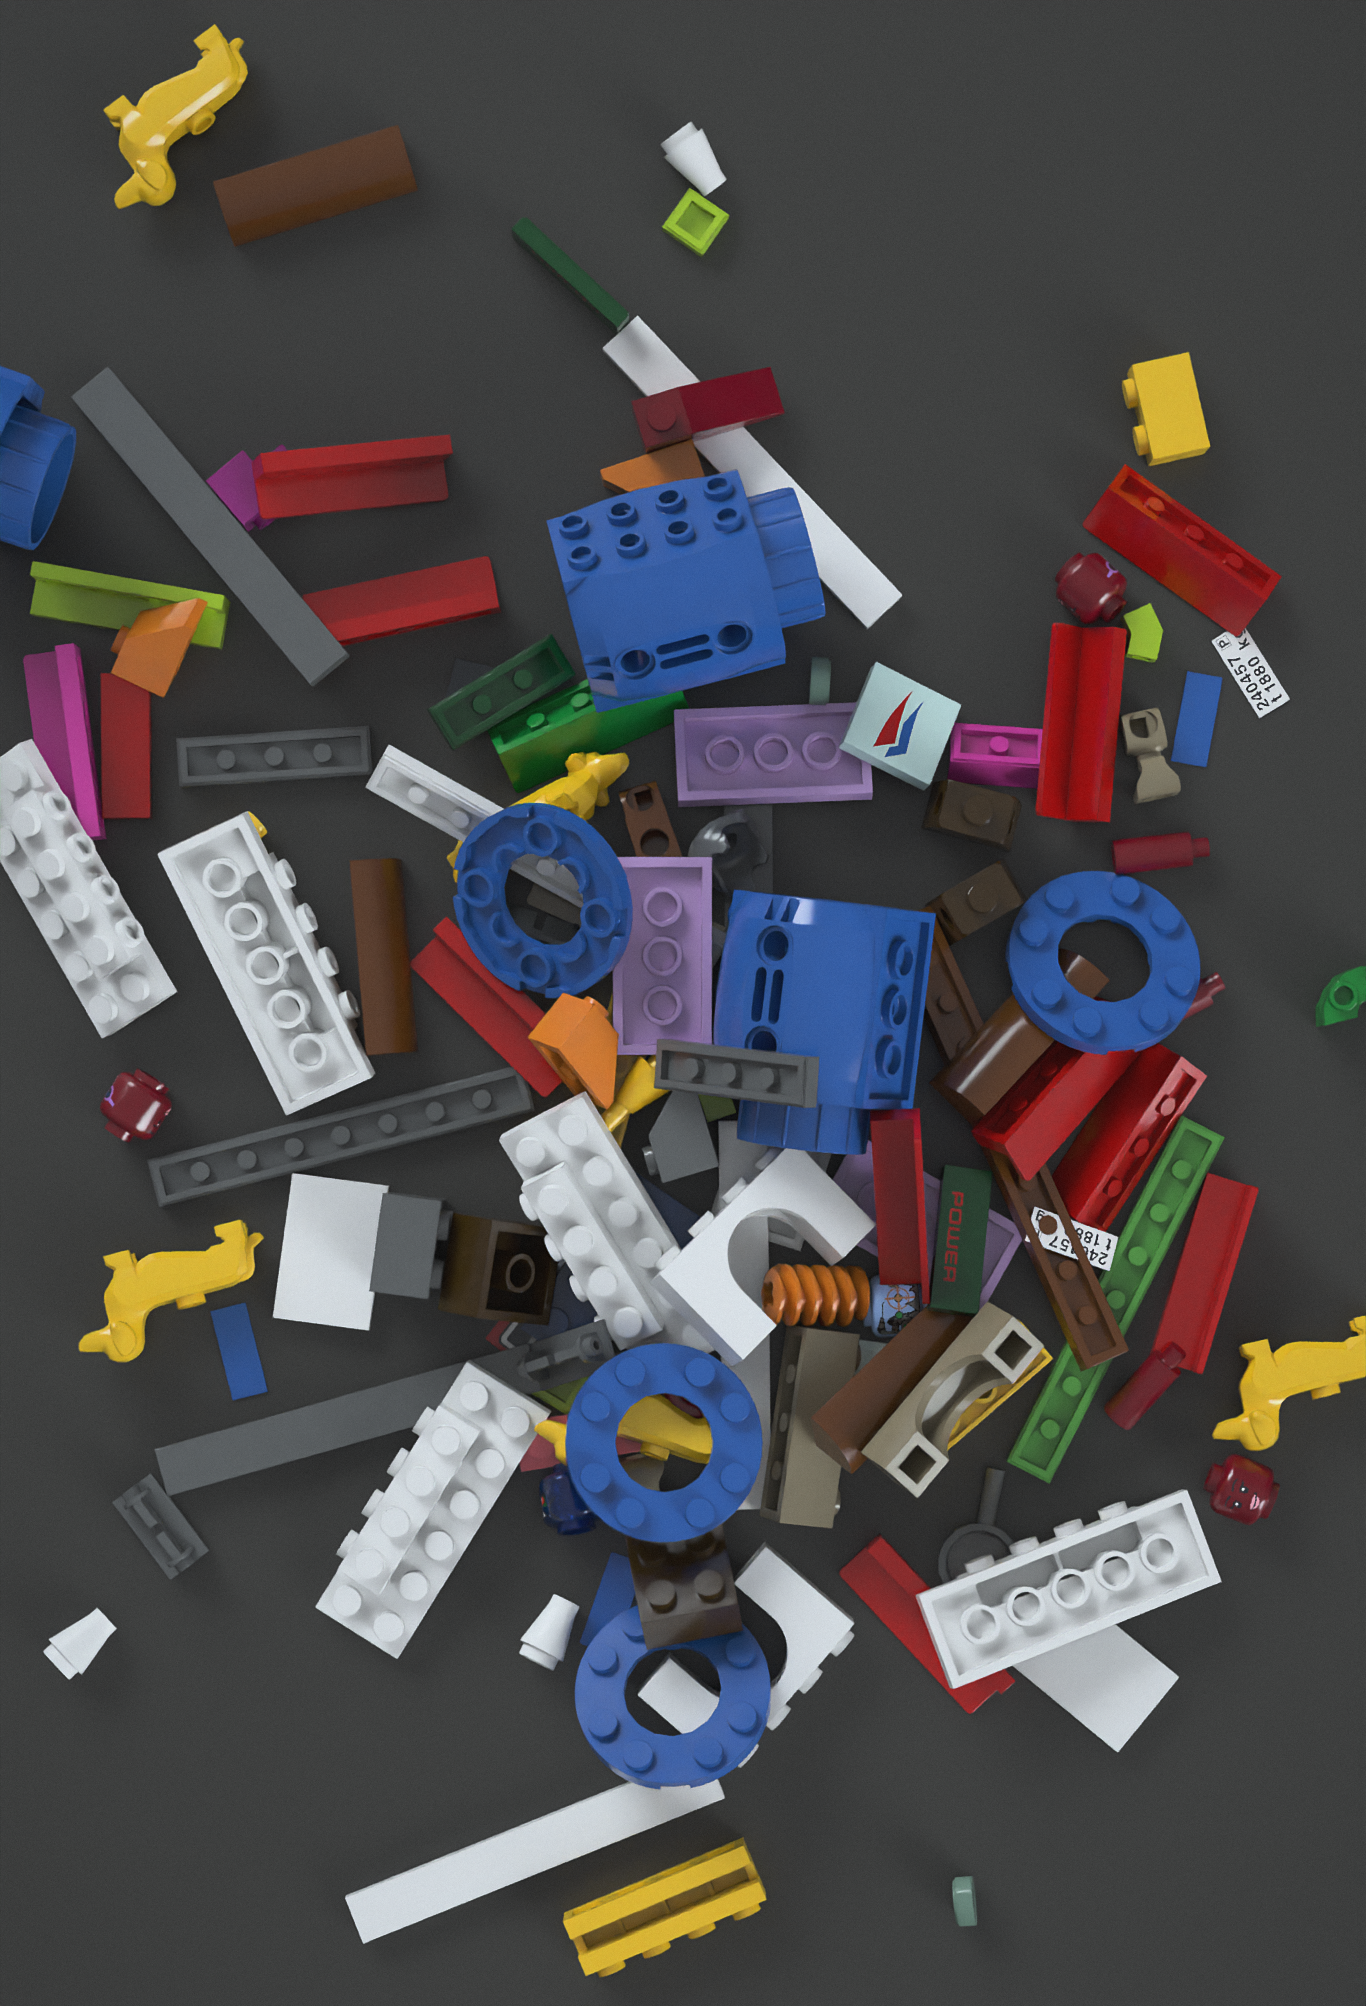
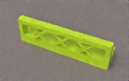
(116, 601)

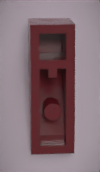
(706, 408)

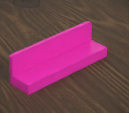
(64, 730)

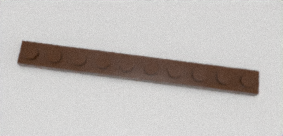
(1067, 1281)

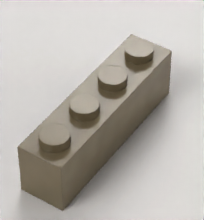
(799, 1476)

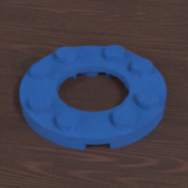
(489, 925)
(1075, 1017)
(594, 1457)
(664, 1759)

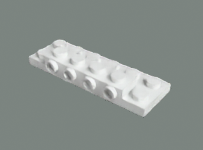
(74, 896)
(269, 961)
(598, 1221)
(430, 1508)
(1066, 1586)

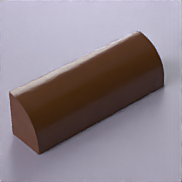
(315, 185)
(383, 956)
(1006, 1047)
(881, 1386)

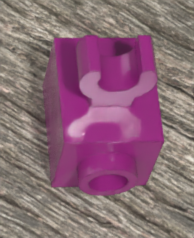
(237, 491)

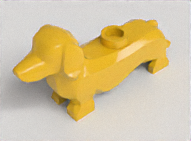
(171, 112)
(579, 791)
(163, 1280)
(1286, 1372)
(655, 1425)

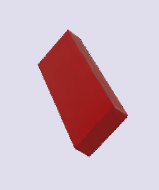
(125, 749)

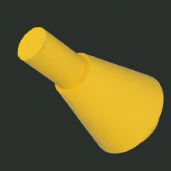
(634, 1092)

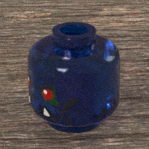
(562, 1505)

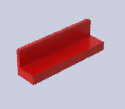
(351, 476)
(1181, 551)
(407, 601)
(1081, 723)
(486, 1003)
(1049, 1103)
(1125, 1135)
(900, 1198)
(1205, 1269)
(889, 1590)

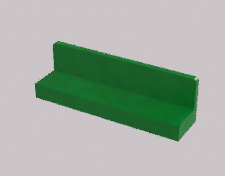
(546, 733)

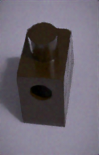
(972, 814)
(977, 901)

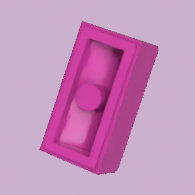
(994, 755)

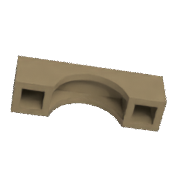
(916, 1437)

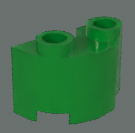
(1342, 997)

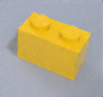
(1166, 409)

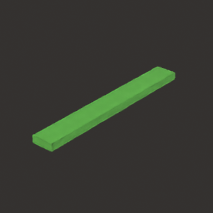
(1134, 1265)

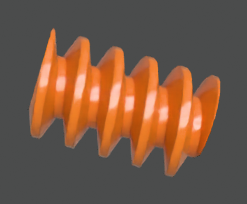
(815, 1294)

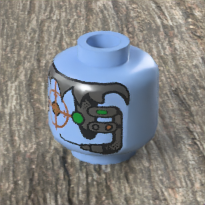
(892, 1307)

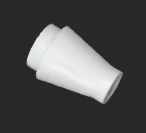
(693, 158)
(550, 1633)
(78, 1644)

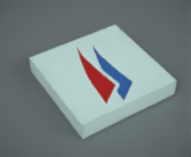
(899, 726)

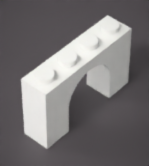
(699, 1275)
(811, 1630)

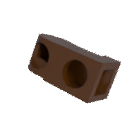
(648, 822)

